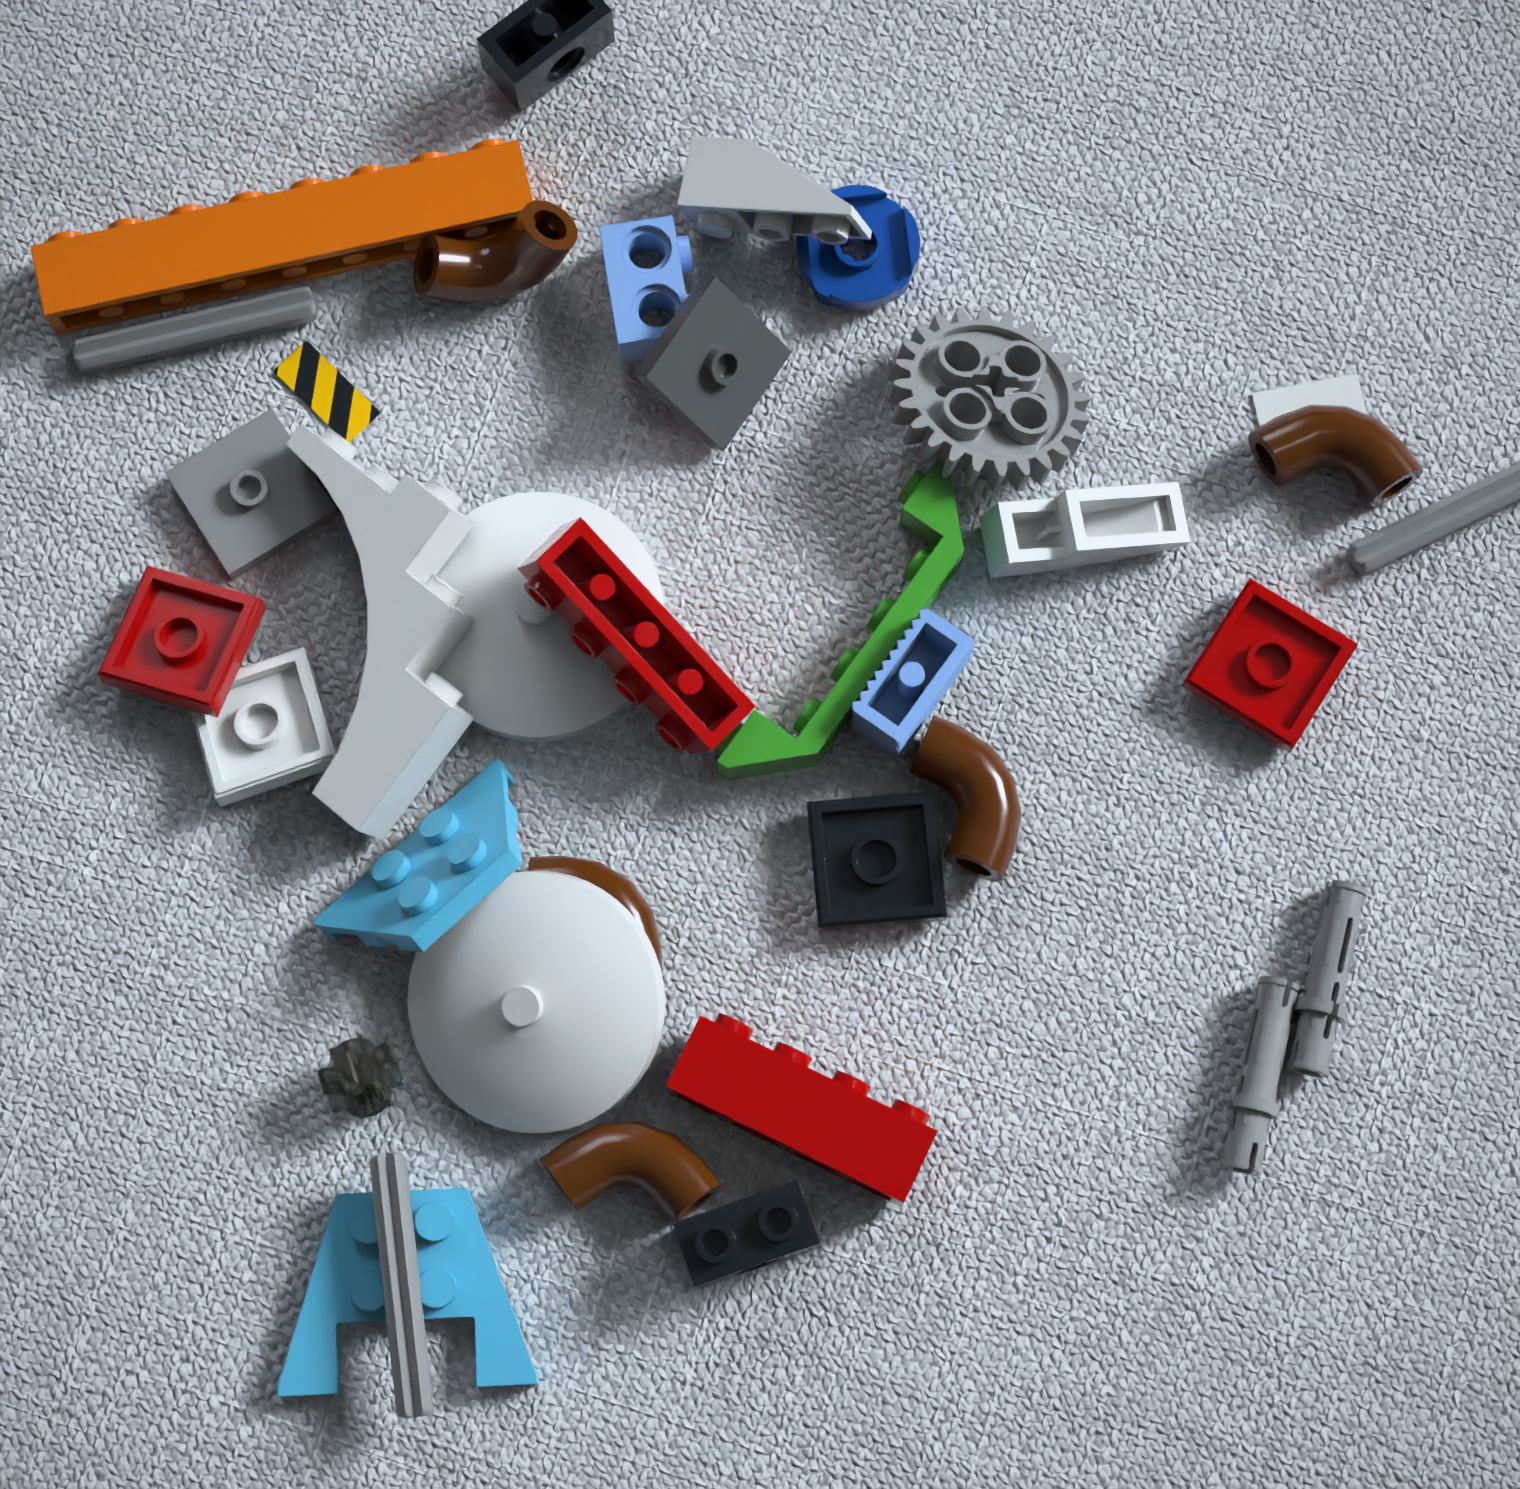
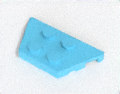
(435, 871)

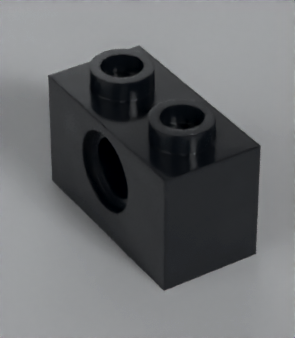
(543, 45)
(747, 1235)

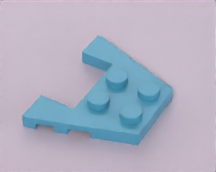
(455, 1283)

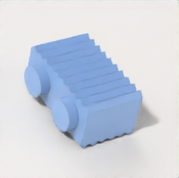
(911, 682)

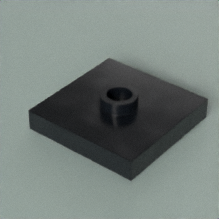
(876, 861)

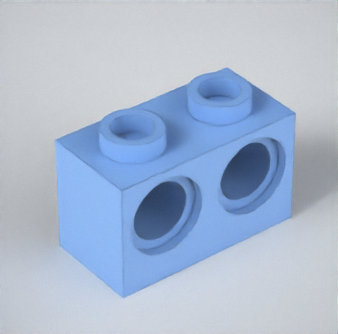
(637, 289)

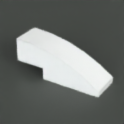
(1083, 528)

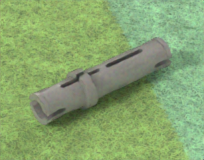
(1323, 998)
(1260, 1072)

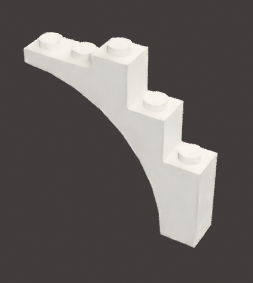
(403, 709)

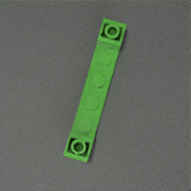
(764, 747)

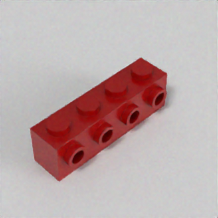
(635, 638)
(802, 1110)

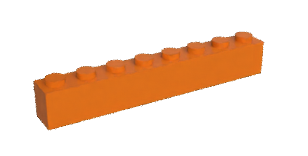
(278, 236)

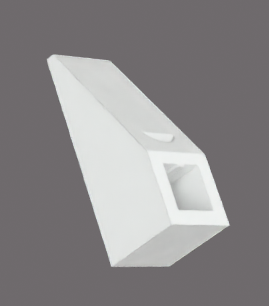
(748, 190)

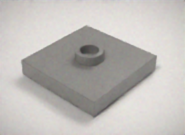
(251, 494)

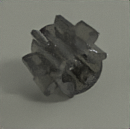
(360, 1078)

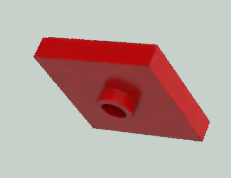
(182, 641)
(1269, 665)

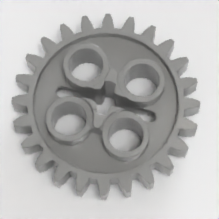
(988, 399)

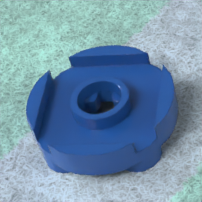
(884, 273)

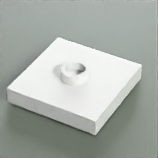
(267, 730)

